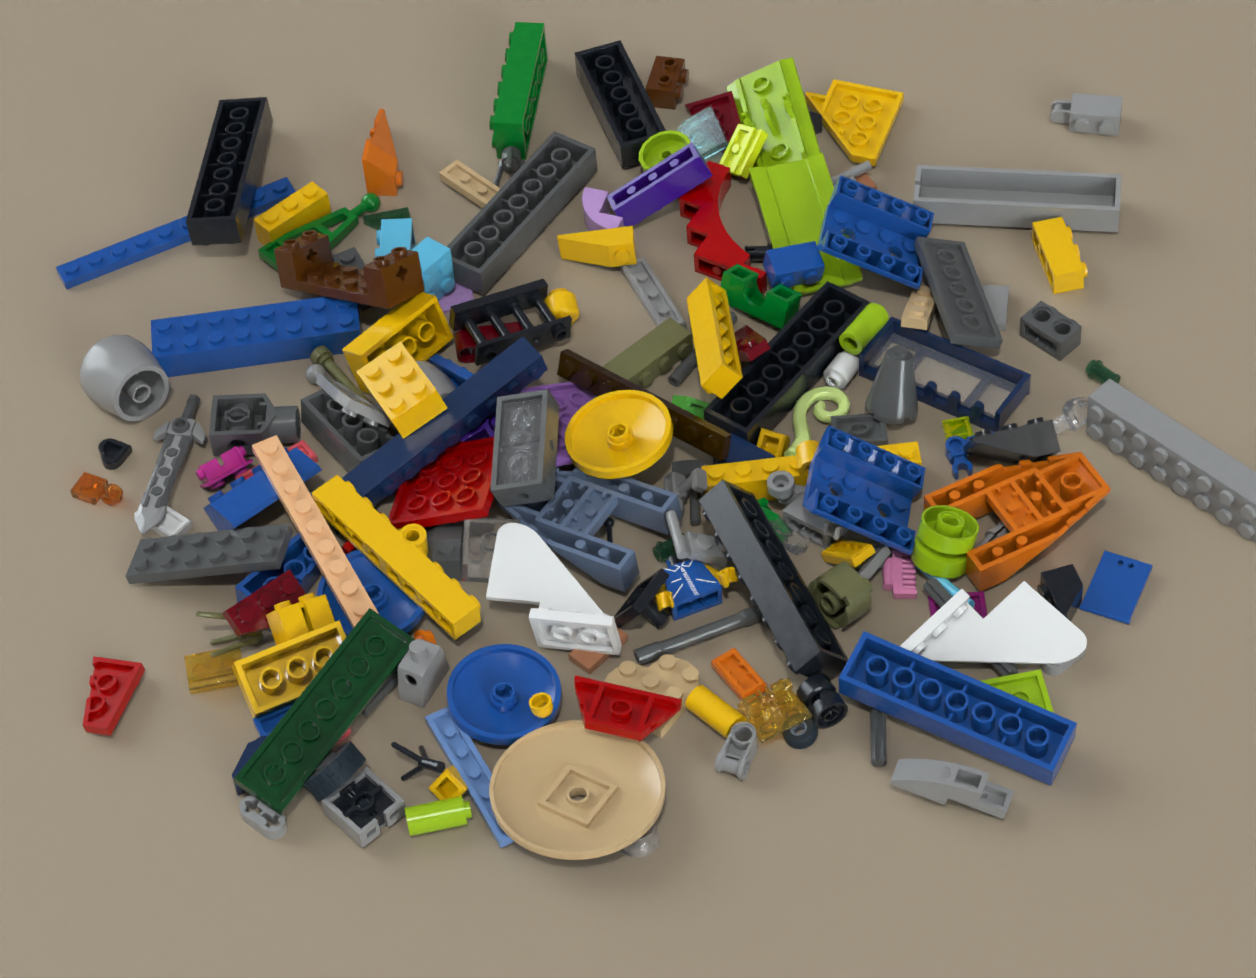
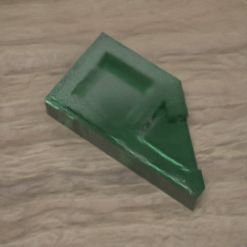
(374, 220)

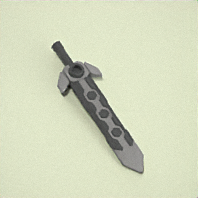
(178, 437)

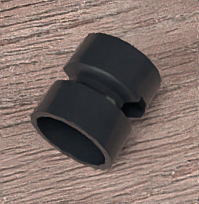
(822, 701)

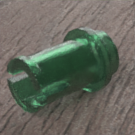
(1097, 370)
(664, 550)

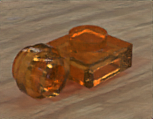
(92, 488)

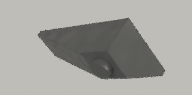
(446, 547)

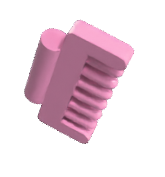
(899, 576)

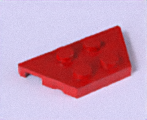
(622, 709)

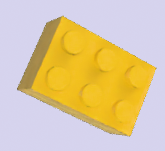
(402, 389)

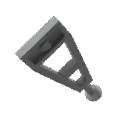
(351, 401)

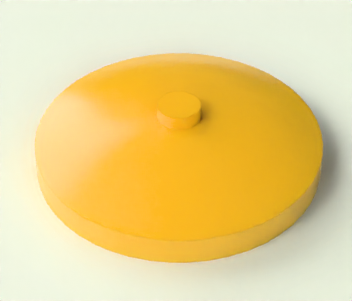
(619, 434)

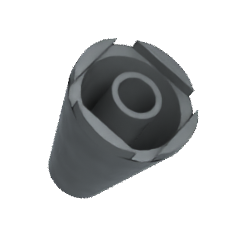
(894, 388)

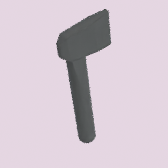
(685, 468)

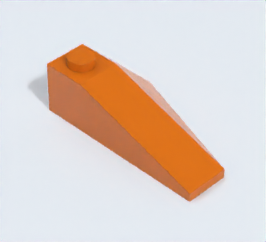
(380, 160)

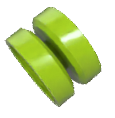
(660, 147)

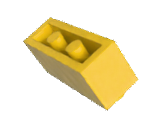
(293, 212)
(1058, 255)

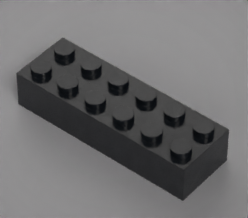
(618, 99)

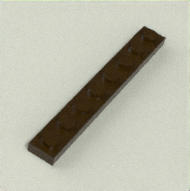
(686, 425)

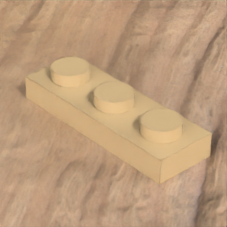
(468, 183)
(919, 309)

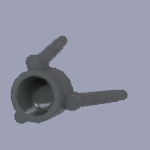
(510, 162)

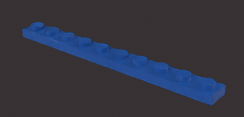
(156, 240)

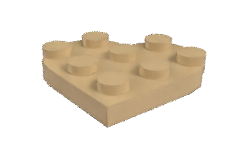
(666, 677)

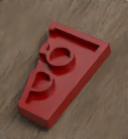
(110, 692)

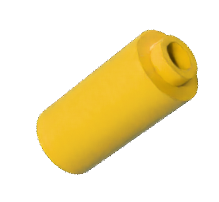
(713, 710)

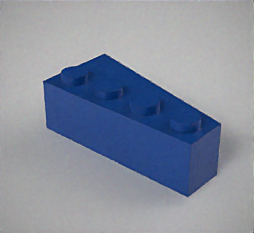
(296, 559)

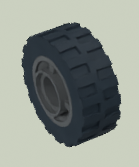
(334, 771)

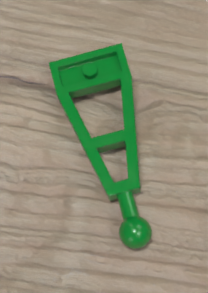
(369, 203)

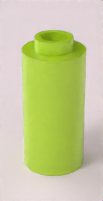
(863, 328)
(437, 815)

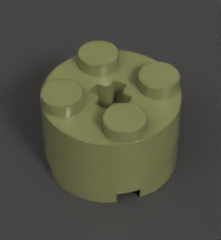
(841, 595)

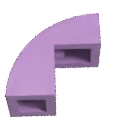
(596, 210)

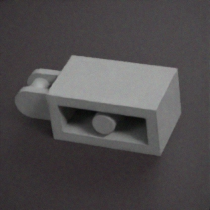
(1089, 113)

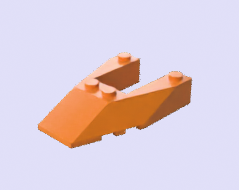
(1031, 500)

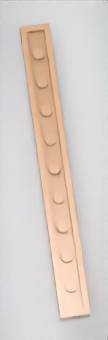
(313, 529)

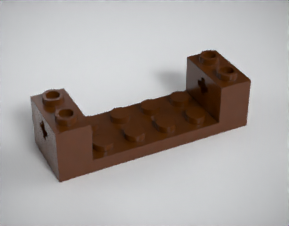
(308, 267)

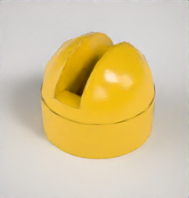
(541, 705)

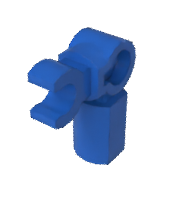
(956, 455)

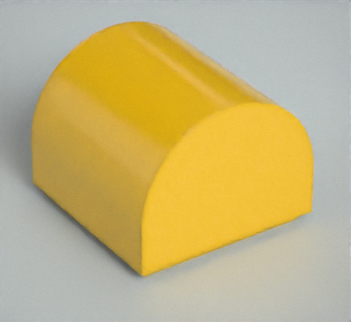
(773, 442)

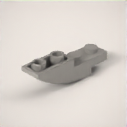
(948, 780)

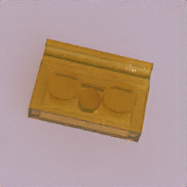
(211, 673)

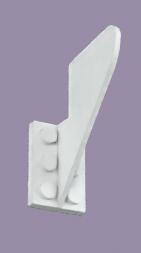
(532, 574)
(1015, 632)

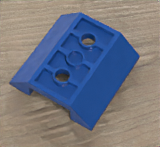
(876, 228)
(864, 481)

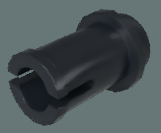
(757, 253)

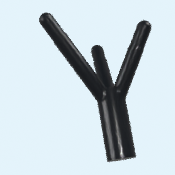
(423, 761)

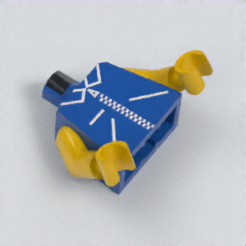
(692, 587)

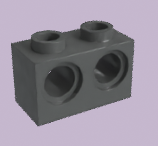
(1050, 330)

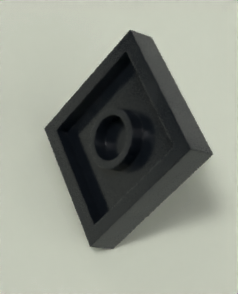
(641, 602)

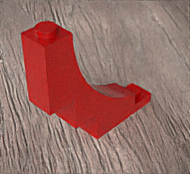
(706, 231)

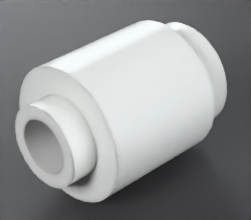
(841, 370)

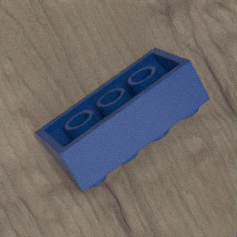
(252, 494)

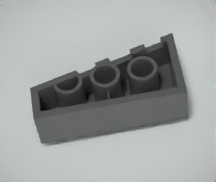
(344, 436)

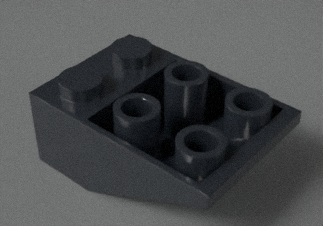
(1014, 443)

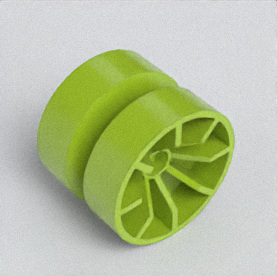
(943, 541)

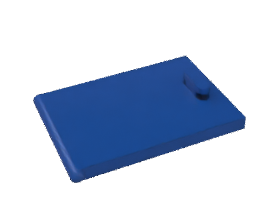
(1116, 587)

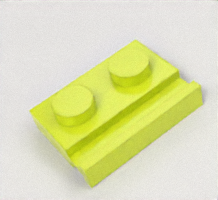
(743, 150)

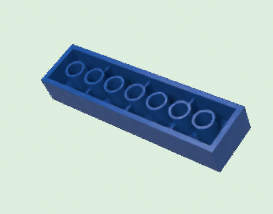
(253, 335)
(957, 708)

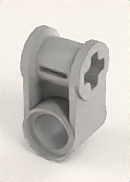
(735, 754)

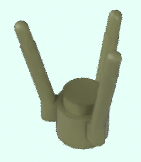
(244, 640)

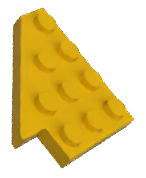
(857, 117)

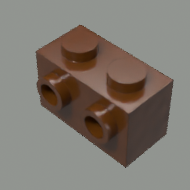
(667, 82)

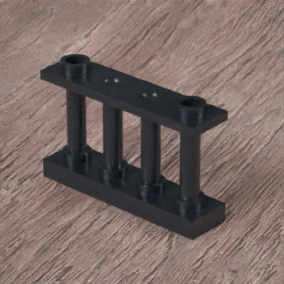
(505, 303)

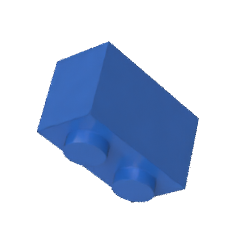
(794, 265)

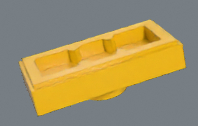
(848, 551)

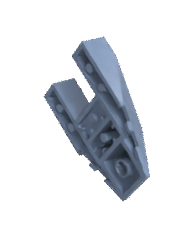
(580, 510)

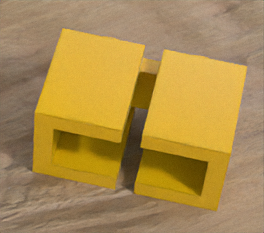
(299, 618)

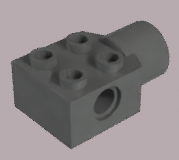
(250, 419)

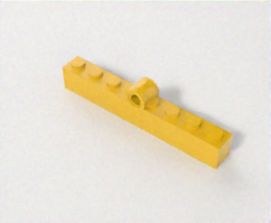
(753, 474)
(399, 555)

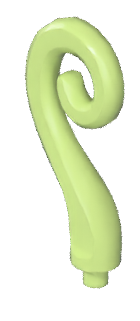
(799, 418)

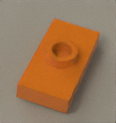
(738, 674)

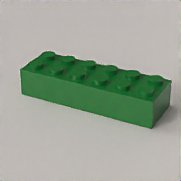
(519, 88)

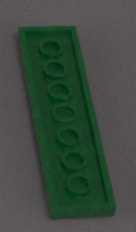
(324, 711)

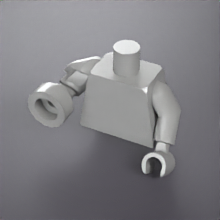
(797, 517)

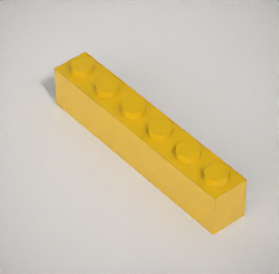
(714, 338)

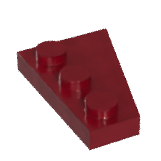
(724, 108)
(750, 344)
(250, 613)

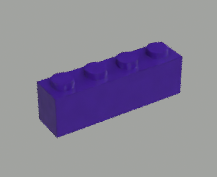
(659, 185)

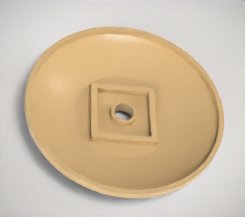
(564, 760)

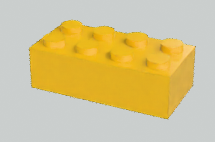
(414, 322)
(285, 670)

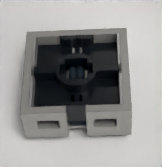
(364, 807)

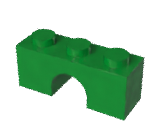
(743, 293)

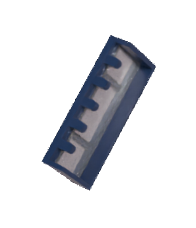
(951, 375)

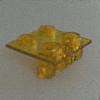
(775, 710)

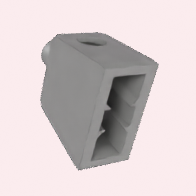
(421, 672)

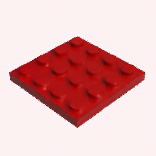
(448, 488)

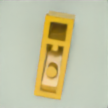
(600, 247)

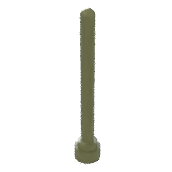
(324, 357)

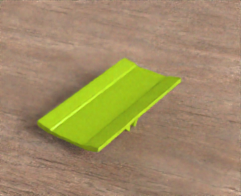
(777, 105)
(793, 210)

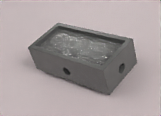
(525, 448)

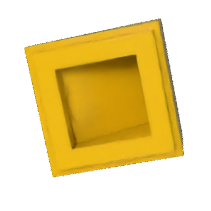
(448, 784)

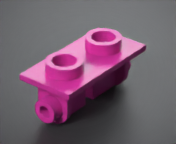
(233, 464)

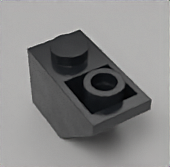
(1062, 589)

